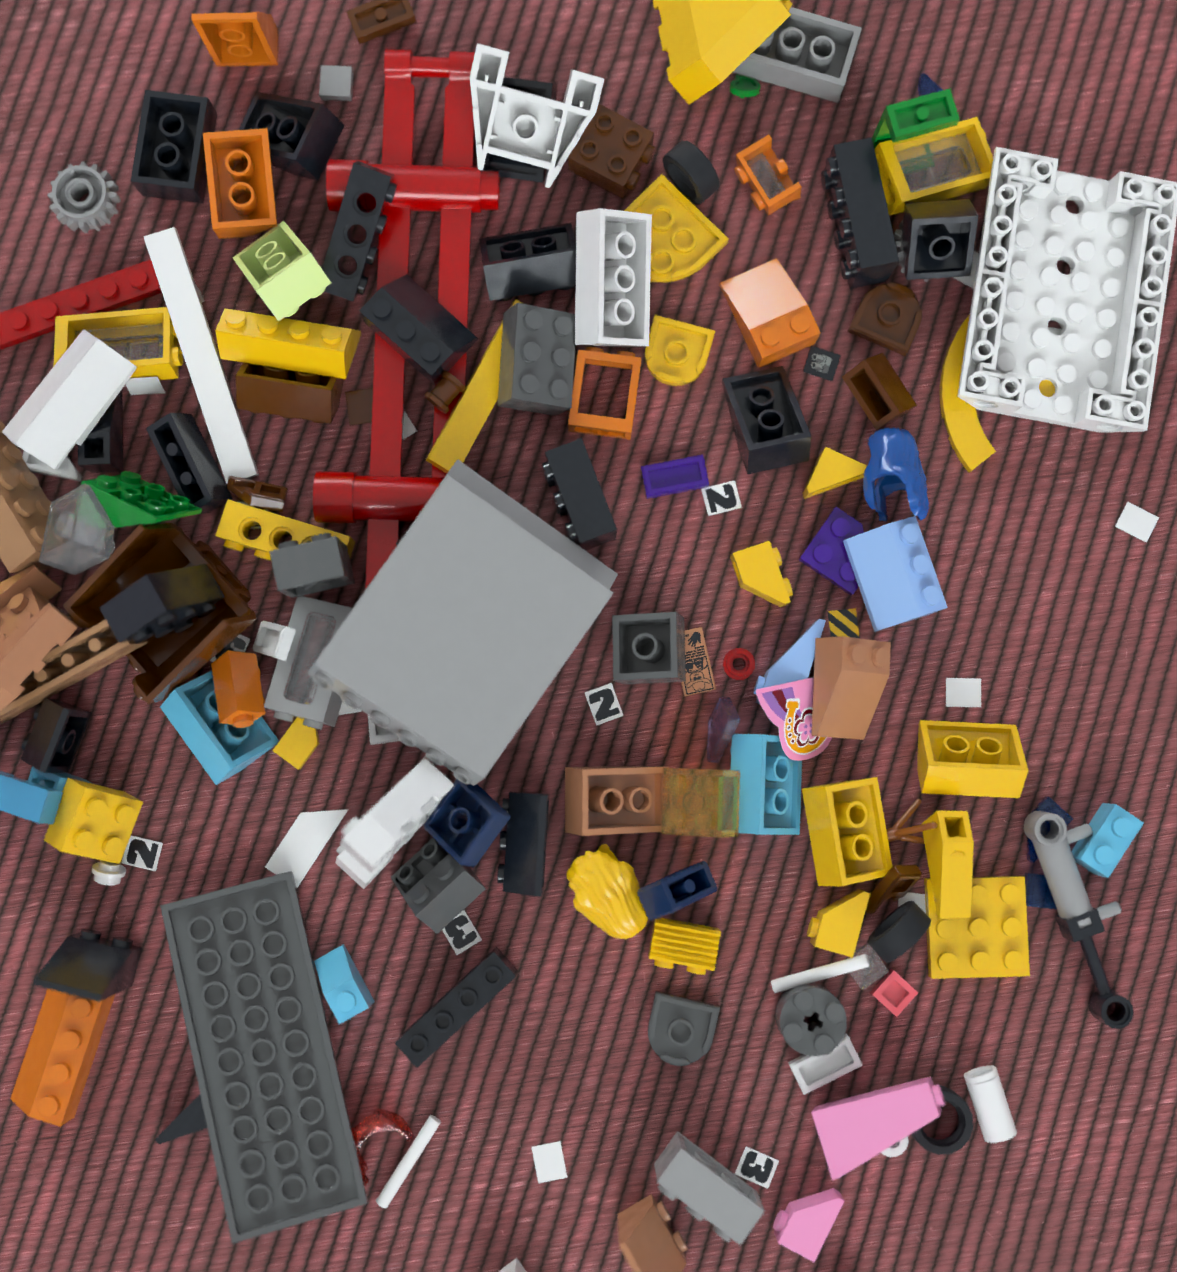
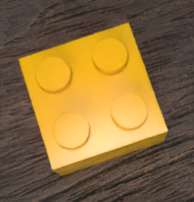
(93, 821)

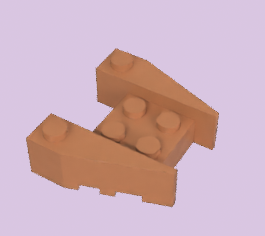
(27, 628)

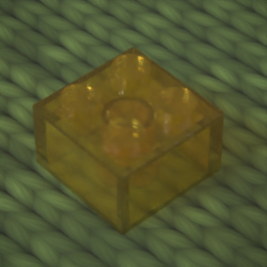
(700, 802)

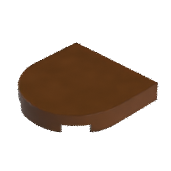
(888, 317)

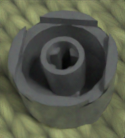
(819, 1036)

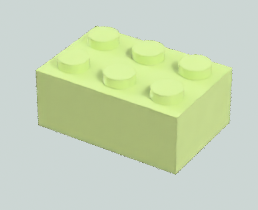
(282, 271)

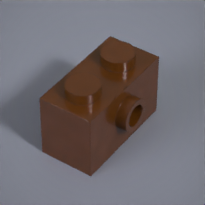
(879, 391)

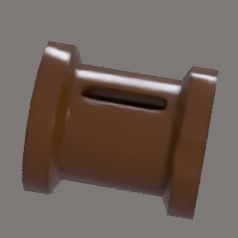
(445, 391)

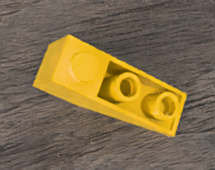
(950, 863)

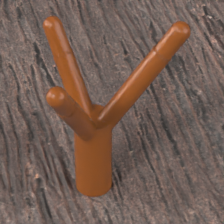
(896, 833)

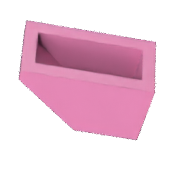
(808, 1222)

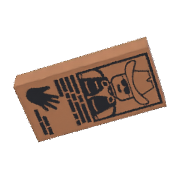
(698, 667)

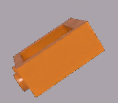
(600, 424)

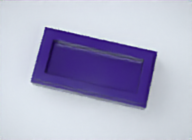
(674, 476)

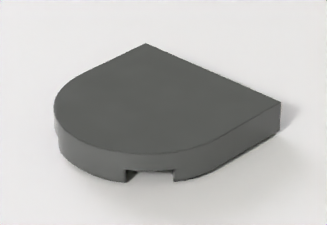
(681, 1028)

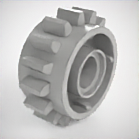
(72, 185)

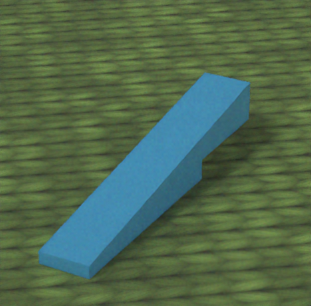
(28, 799)

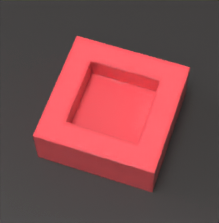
(894, 992)

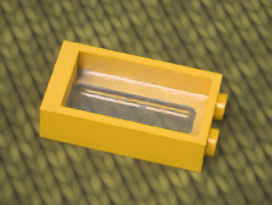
(935, 165)
(138, 335)

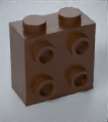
(612, 152)

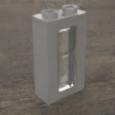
(291, 688)

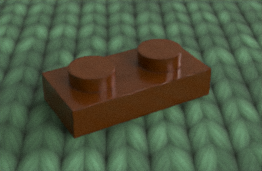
(380, 18)

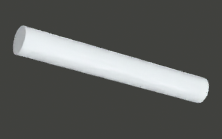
(820, 973)
(408, 1161)

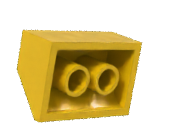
(970, 759)
(847, 832)

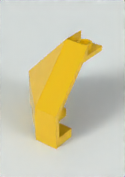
(713, 38)

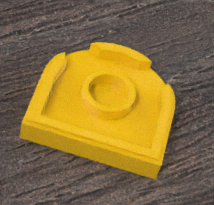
(677, 350)

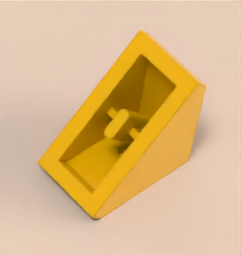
(832, 472)

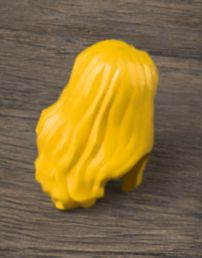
(607, 893)

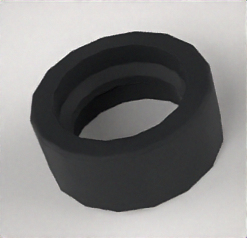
(691, 172)
(899, 931)
(959, 1137)

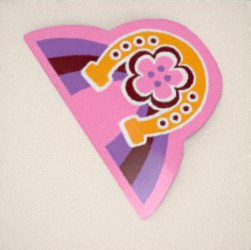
(791, 709)

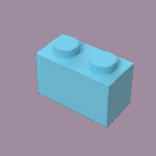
(1111, 837)

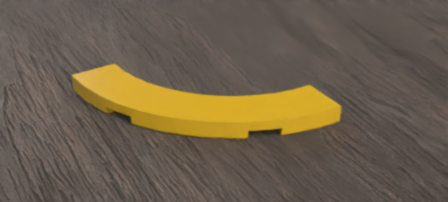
(959, 416)

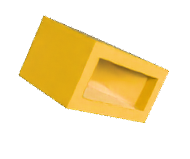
(839, 924)

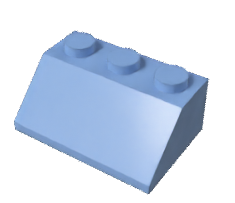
(895, 573)

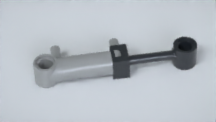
(1075, 914)

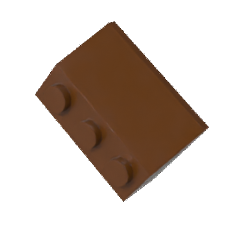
(288, 393)

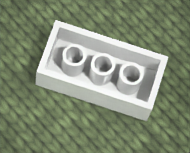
(612, 278)

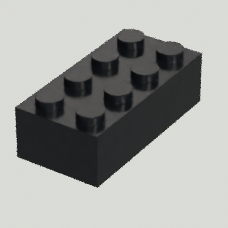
(859, 214)

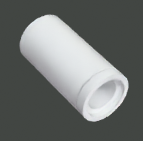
(990, 1104)

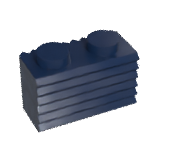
(677, 890)

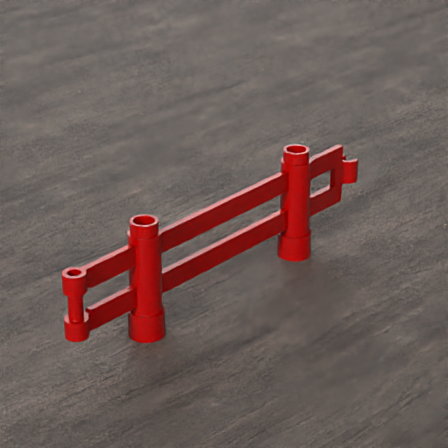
(456, 192)

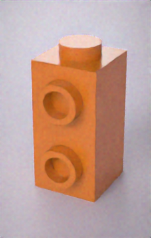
(238, 688)

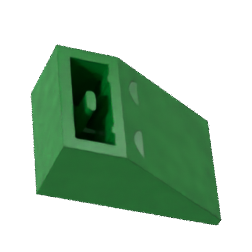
(137, 502)

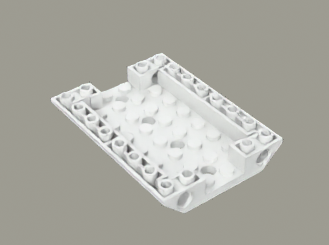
(1105, 305)

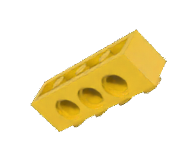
(239, 518)

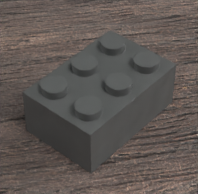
(537, 360)

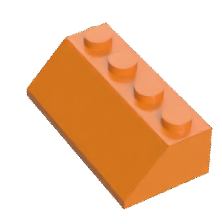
(60, 1056)

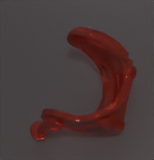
(379, 1121)

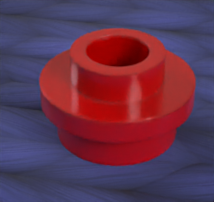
(749, 664)

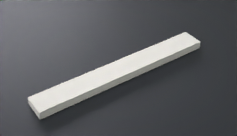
(200, 354)

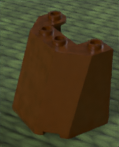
(175, 656)

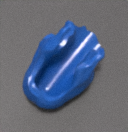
(898, 467)

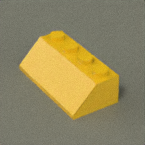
(286, 343)

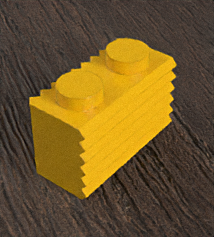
(684, 945)

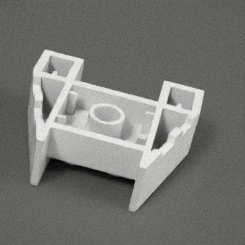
(527, 124)
(391, 823)

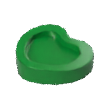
(744, 86)

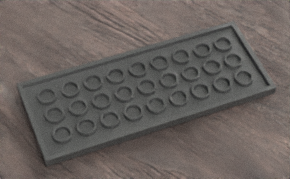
(263, 1057)

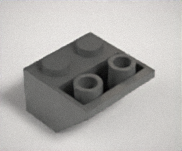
(436, 885)

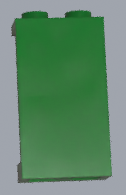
(916, 117)

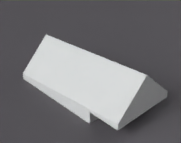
(69, 400)

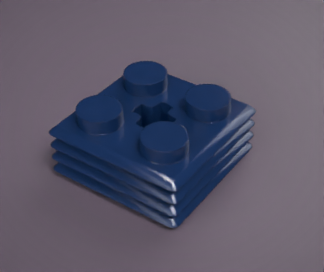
(471, 838)

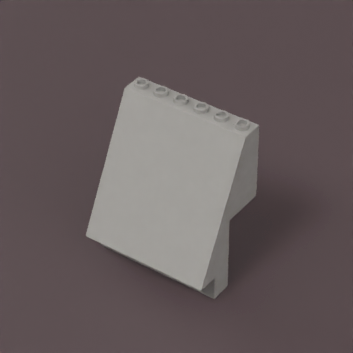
(465, 625)

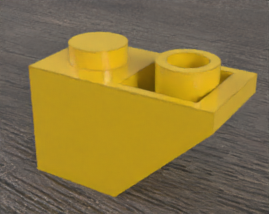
(760, 573)

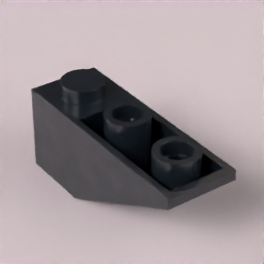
(104, 445)

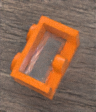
(766, 176)

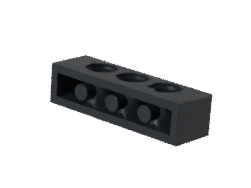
(361, 180)
(456, 1007)

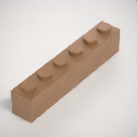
(69, 665)

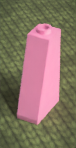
(871, 1122)

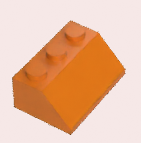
(240, 182)

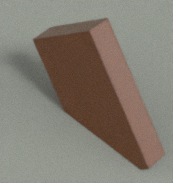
(258, 493)
(893, 885)

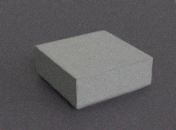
(336, 83)

